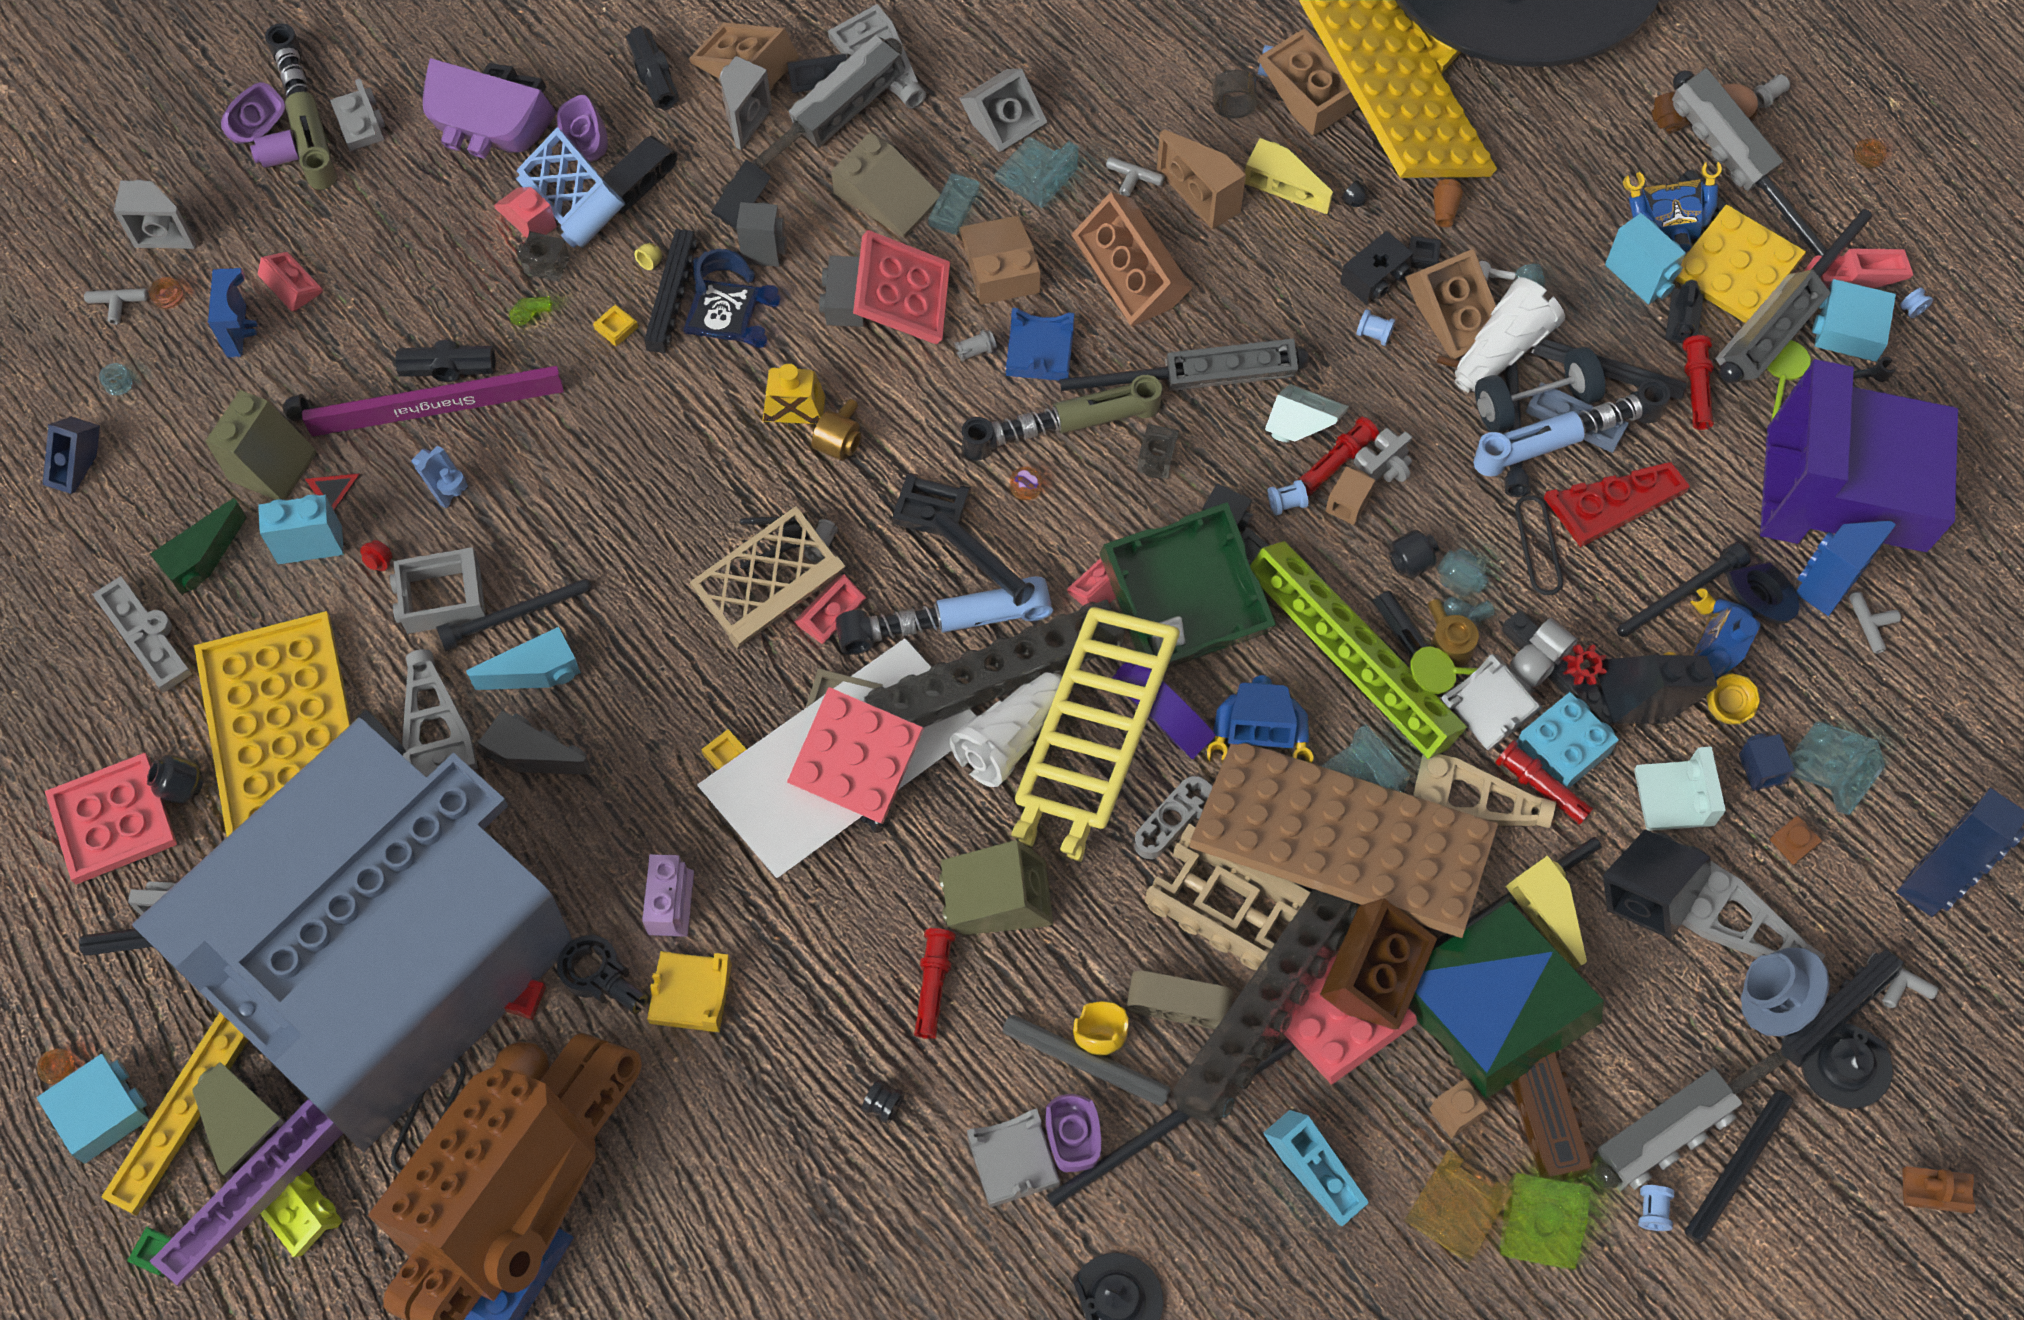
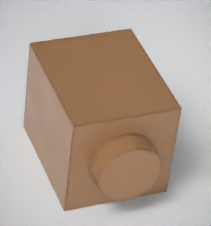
(1350, 495)
(1458, 1108)

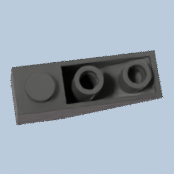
(522, 748)

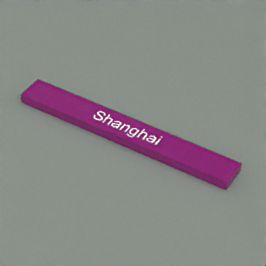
(433, 401)

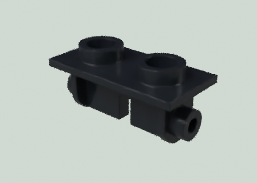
(1684, 312)

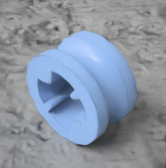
(1916, 302)

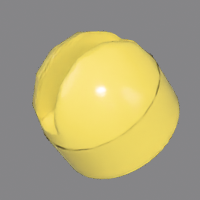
(648, 256)

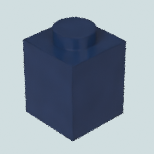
(1766, 761)

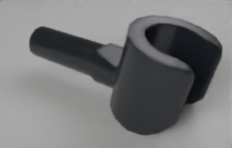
(1878, 372)

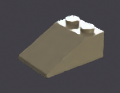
(884, 185)

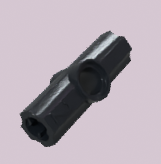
(652, 68)
(445, 361)

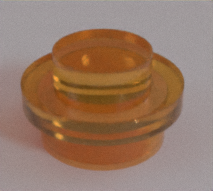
(55, 1066)

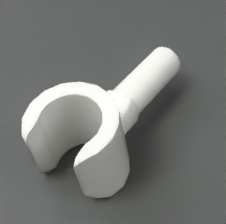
(1489, 272)

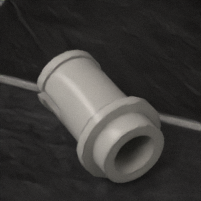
(1771, 90)
(976, 345)
(826, 533)

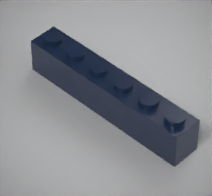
(1964, 853)

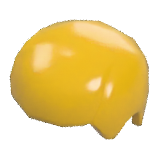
(1733, 699)
(1101, 1028)

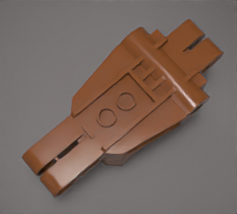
(498, 1179)

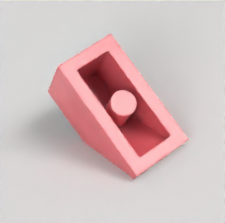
(527, 211)

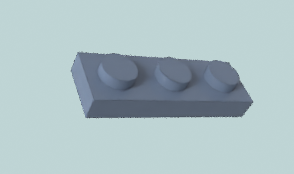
(1554, 403)

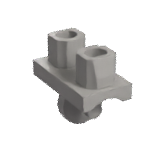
(1391, 461)

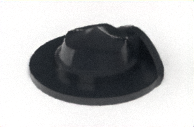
(1765, 592)
(1850, 1069)
(1118, 1289)

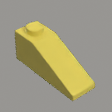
(1284, 175)
(1550, 906)

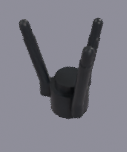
(790, 529)

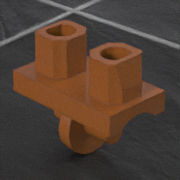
(1938, 1189)

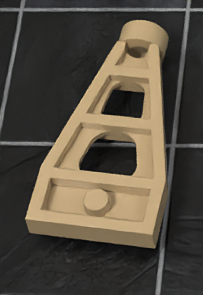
(1439, 772)

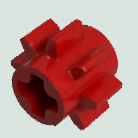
(1594, 660)

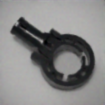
(605, 979)

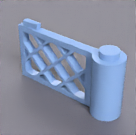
(589, 209)

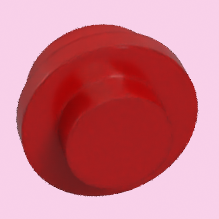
(376, 555)

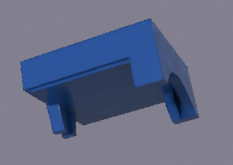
(228, 311)
(1040, 346)

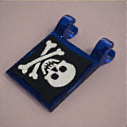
(728, 310)

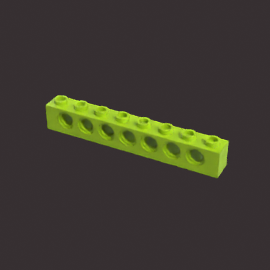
(1356, 649)

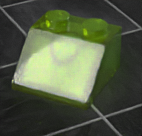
(1544, 1221)

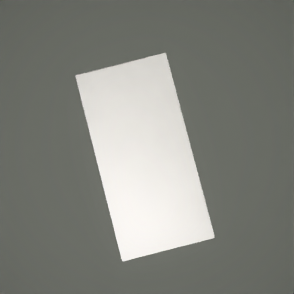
(789, 822)

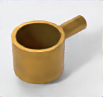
(837, 433)
(1453, 634)

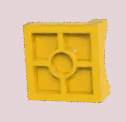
(689, 991)

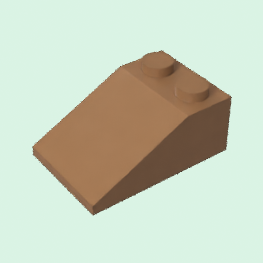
(757, 44)
(1308, 81)
(1202, 177)
(1001, 259)
(1453, 300)

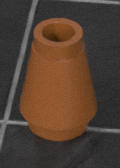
(1447, 201)

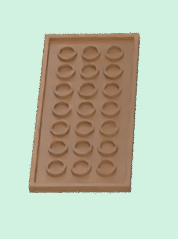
(1345, 836)

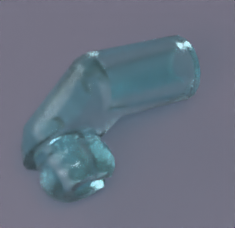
(1475, 613)

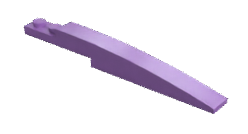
(248, 1192)

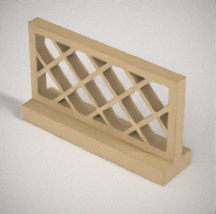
(782, 601)

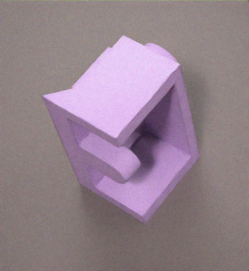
(667, 910)

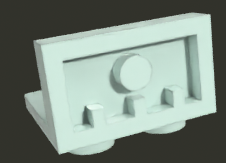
(1681, 792)

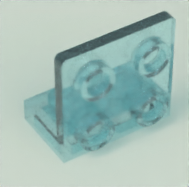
(1038, 171)
(1370, 761)
(1839, 762)

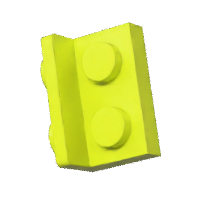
(301, 1215)

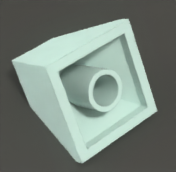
(1302, 413)

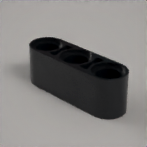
(641, 170)

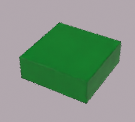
(146, 1248)

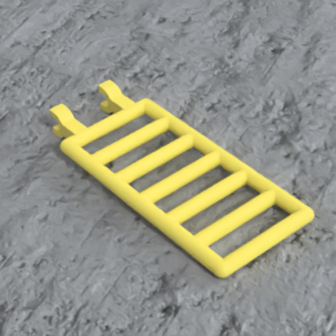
(1074, 843)

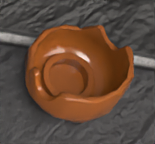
(524, 1059)

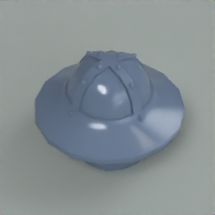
(1784, 991)

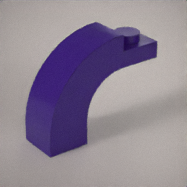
(1170, 712)

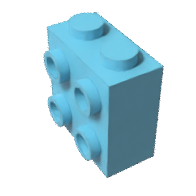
(1645, 259)
(1854, 320)
(300, 529)
(1568, 740)
(94, 1107)

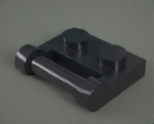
(918, 510)

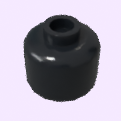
(1413, 553)
(174, 778)

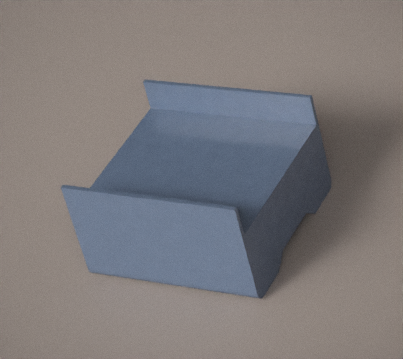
(362, 927)

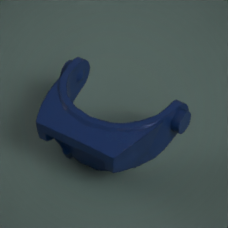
(719, 260)

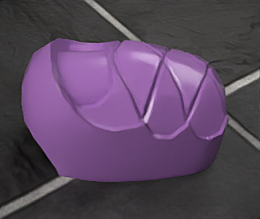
(252, 113)
(583, 127)
(1073, 1132)

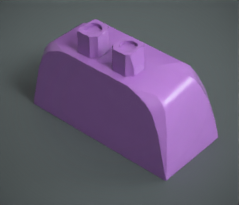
(483, 110)

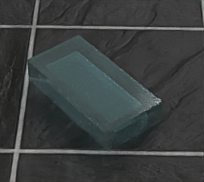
(954, 204)

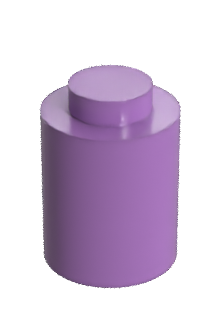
(275, 149)

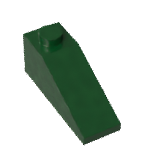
(197, 550)

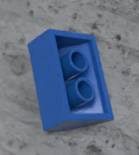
(1840, 563)

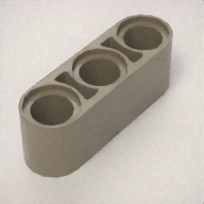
(1178, 999)

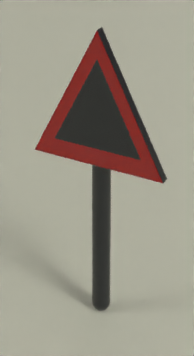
(333, 487)

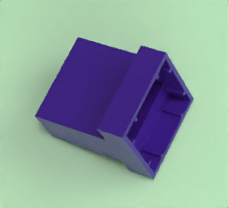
(1858, 459)

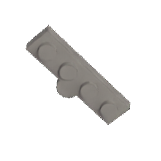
(144, 633)

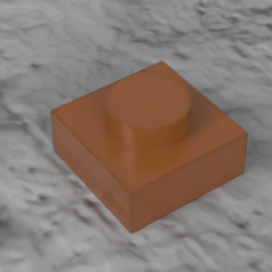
(1795, 840)

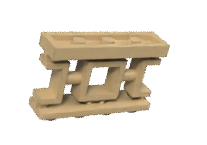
(1214, 925)

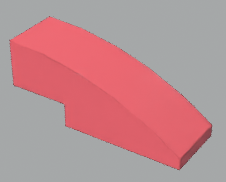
(1867, 267)

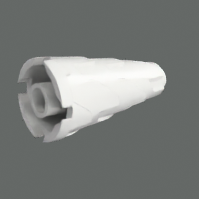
(1516, 325)
(1005, 731)

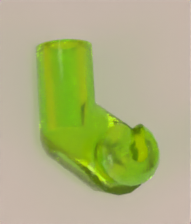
(528, 307)

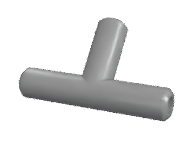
(1133, 174)
(115, 299)
(1871, 622)
(1910, 980)

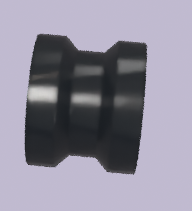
(883, 1101)

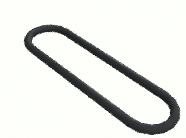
(1551, 540)
(413, 1111)

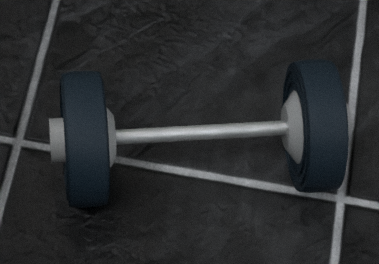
(1582, 374)

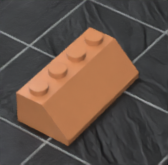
(1130, 259)

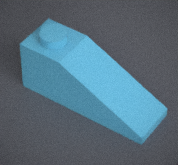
(533, 664)
(1316, 1165)

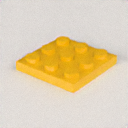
(1739, 263)

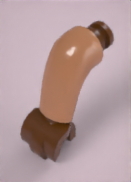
(1669, 119)

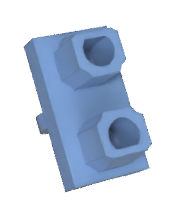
(440, 474)

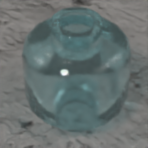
(1462, 572)

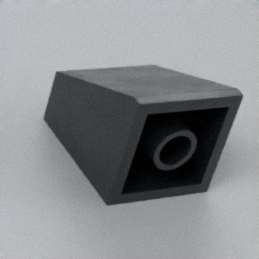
(1654, 686)
(1656, 882)

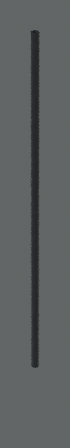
(1279, 1051)

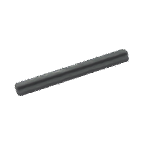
(1093, 1064)

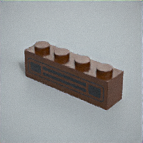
(1551, 1121)

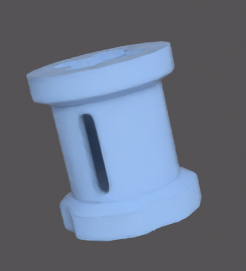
(1375, 327)
(1287, 497)
(1656, 1208)

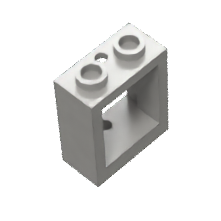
(434, 566)

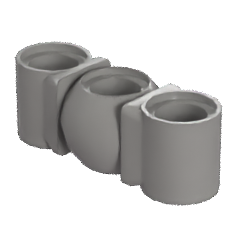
(1537, 659)

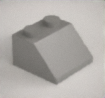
(745, 98)
(1004, 108)
(150, 217)

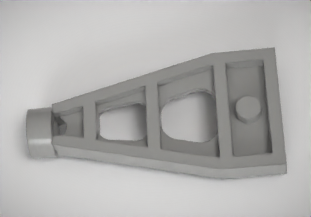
(860, 29)
(427, 757)
(1724, 887)

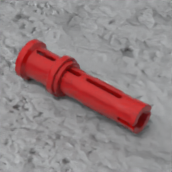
(1699, 370)
(1346, 448)
(1531, 772)
(934, 967)

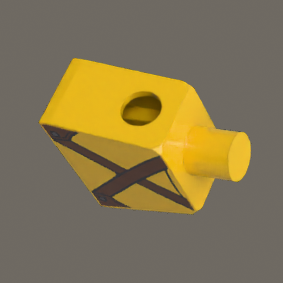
(793, 396)

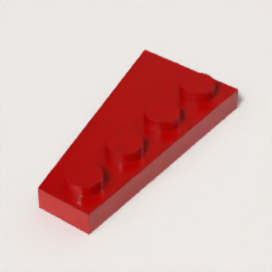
(1613, 502)

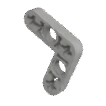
(1177, 801)

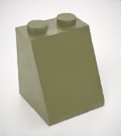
(259, 447)
(996, 890)
(232, 1118)

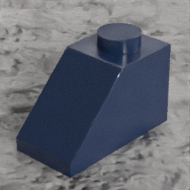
(69, 453)

